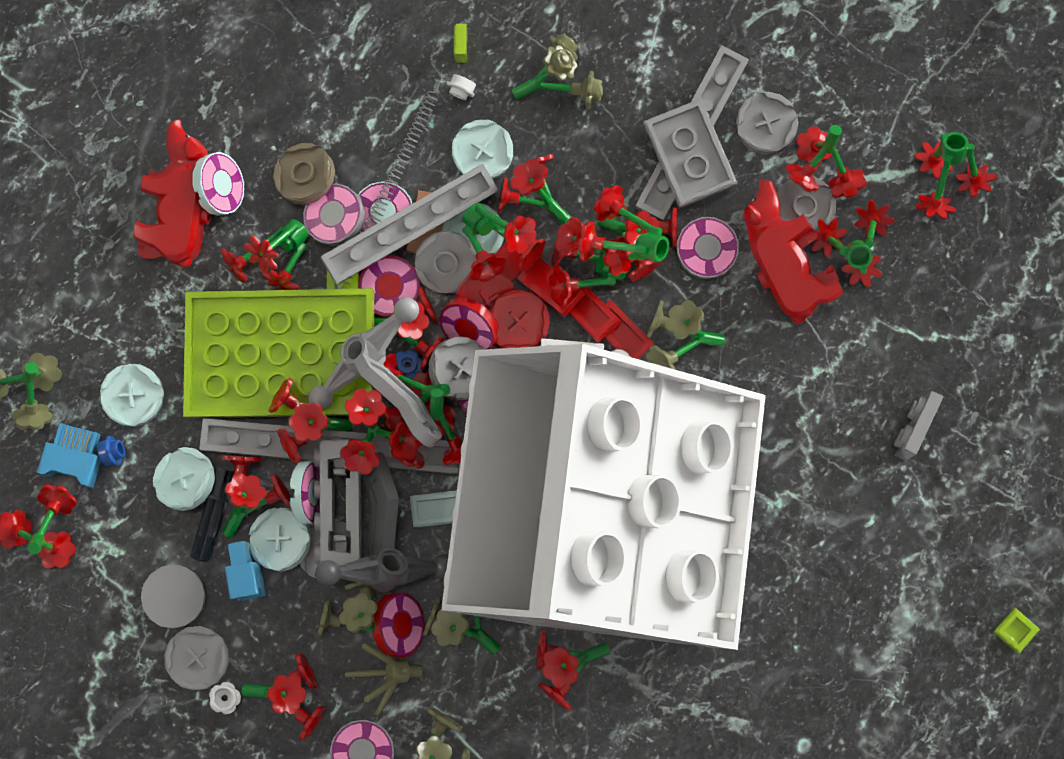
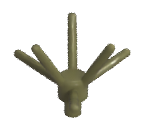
(396, 672)

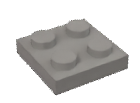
(921, 417)

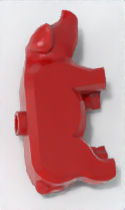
(177, 209)
(781, 256)

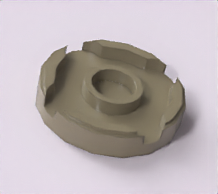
(304, 173)

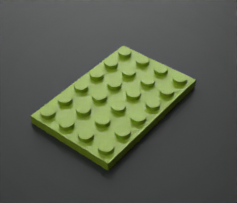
(252, 341)

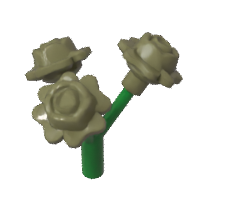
(561, 63)

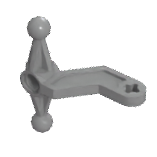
(365, 357)

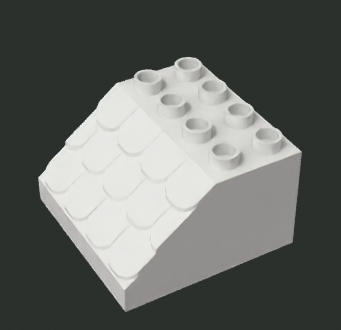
(636, 492)

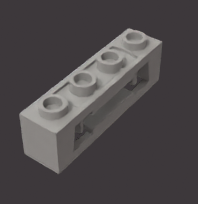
(325, 519)

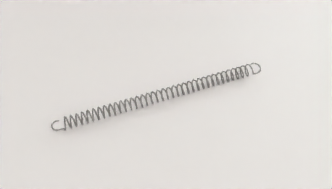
(394, 169)

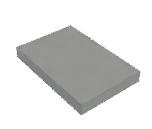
(690, 153)

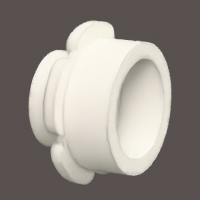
(461, 87)
(216, 701)

